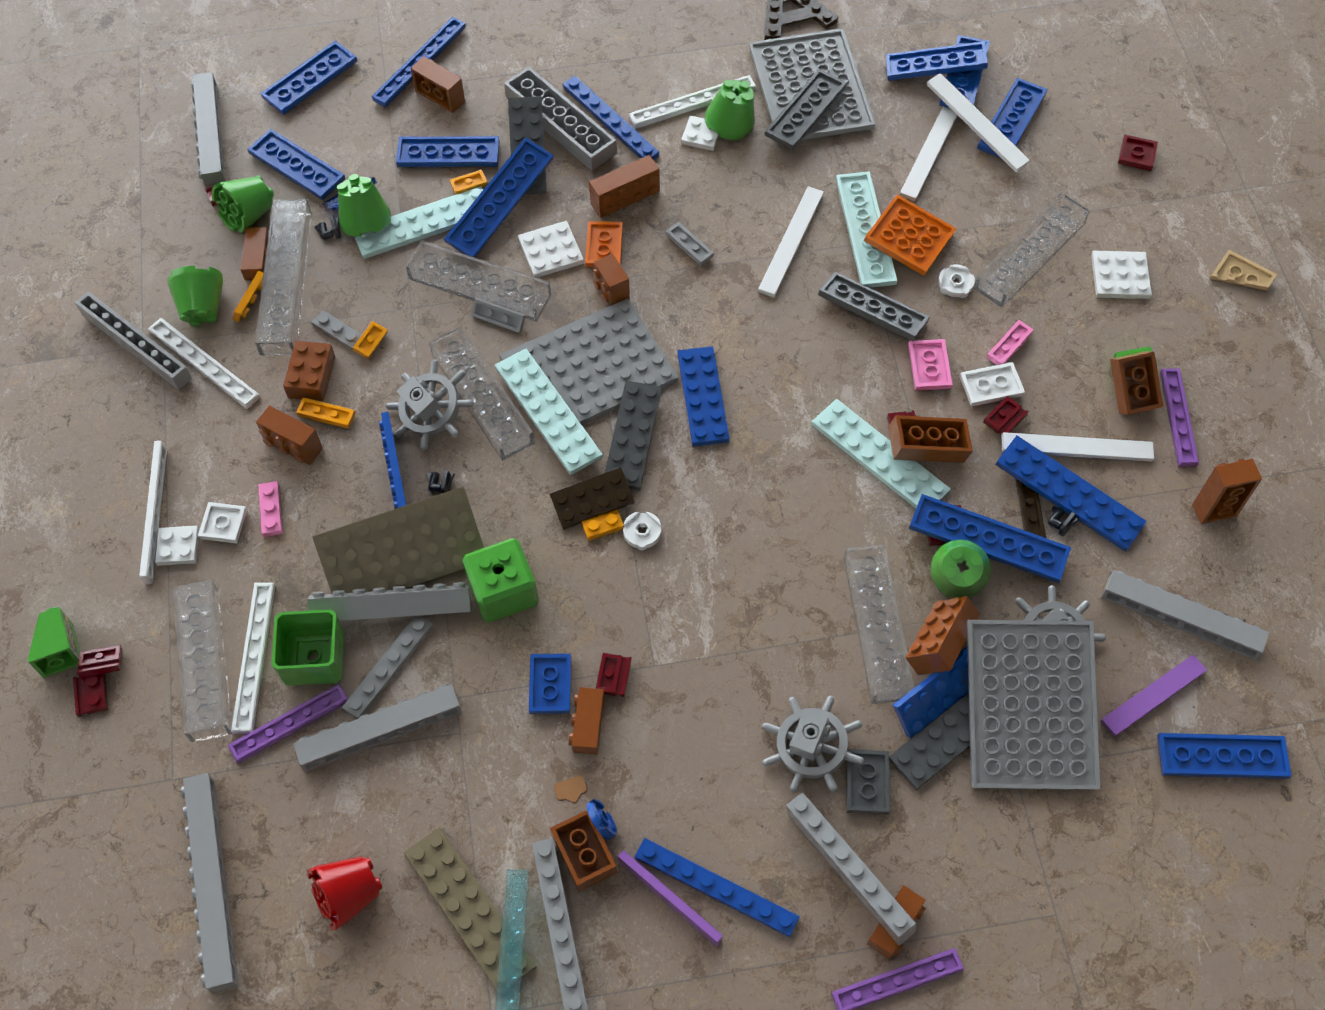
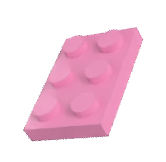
(930, 364)

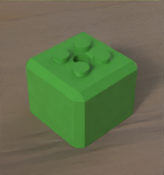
(505, 592)
(304, 633)

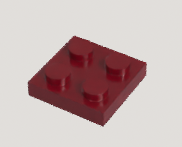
(1137, 152)

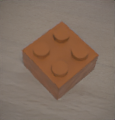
(611, 280)

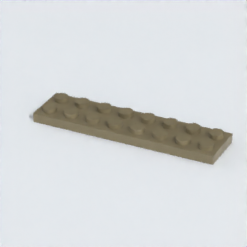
(462, 901)

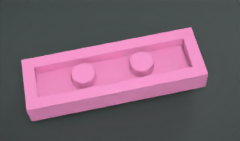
(1010, 343)
(270, 509)

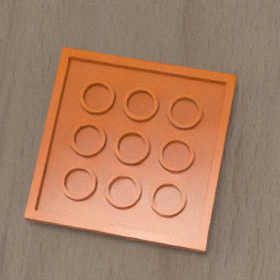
(910, 234)

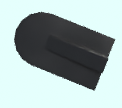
(326, 234)
(433, 479)
(1056, 514)

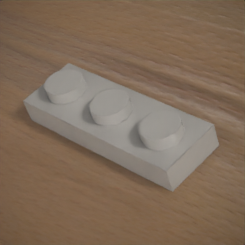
(689, 244)
(498, 315)
(336, 329)

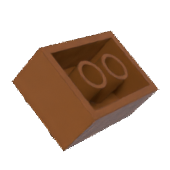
(438, 84)
(309, 370)
(1136, 382)
(289, 435)
(583, 851)

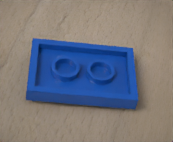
(550, 684)

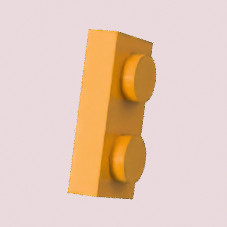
(468, 182)
(370, 340)
(602, 525)

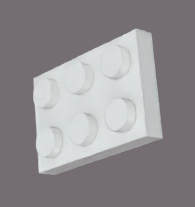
(991, 384)

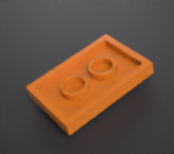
(603, 240)

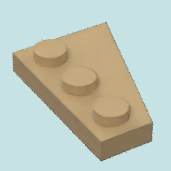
(1243, 272)

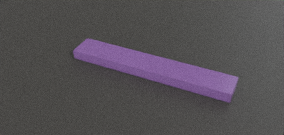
(1179, 418)
(1153, 696)
(288, 723)
(670, 898)
(898, 981)

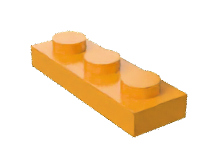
(249, 297)
(325, 413)

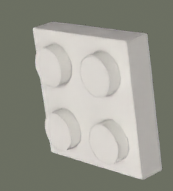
(698, 134)
(222, 522)
(177, 545)

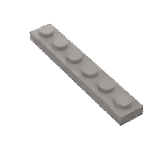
(387, 666)

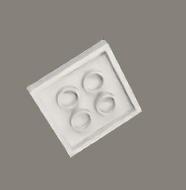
(550, 249)
(1121, 274)

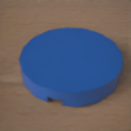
(602, 820)

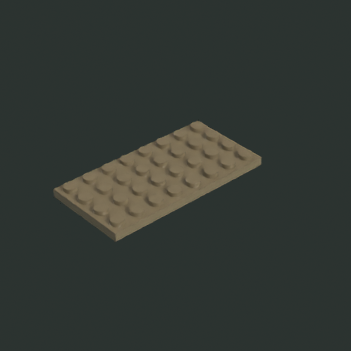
(400, 545)

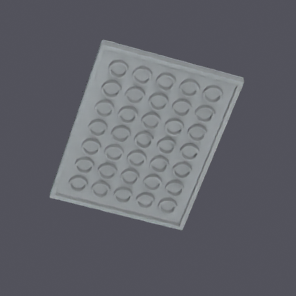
(789, 63)
(596, 357)
(1032, 704)

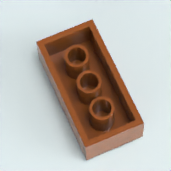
(624, 186)
(930, 439)
(1227, 490)
(942, 636)

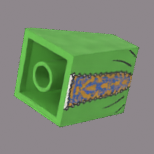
(53, 643)

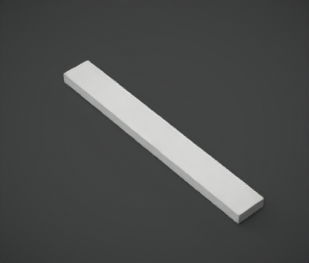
(678, 106)
(978, 122)
(928, 154)
(790, 242)
(204, 363)
(1086, 446)
(153, 513)
(253, 658)

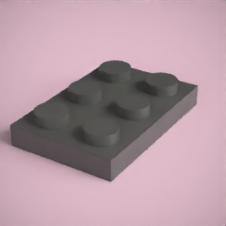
(868, 783)

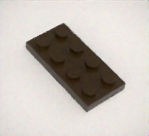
(592, 498)

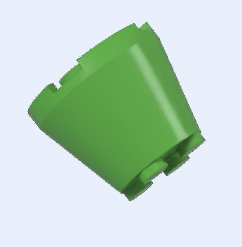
(732, 110)
(242, 201)
(361, 207)
(196, 293)
(947, 574)

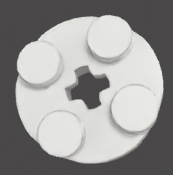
(954, 289)
(643, 520)

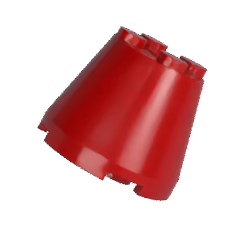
(343, 888)

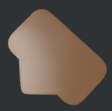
(570, 788)

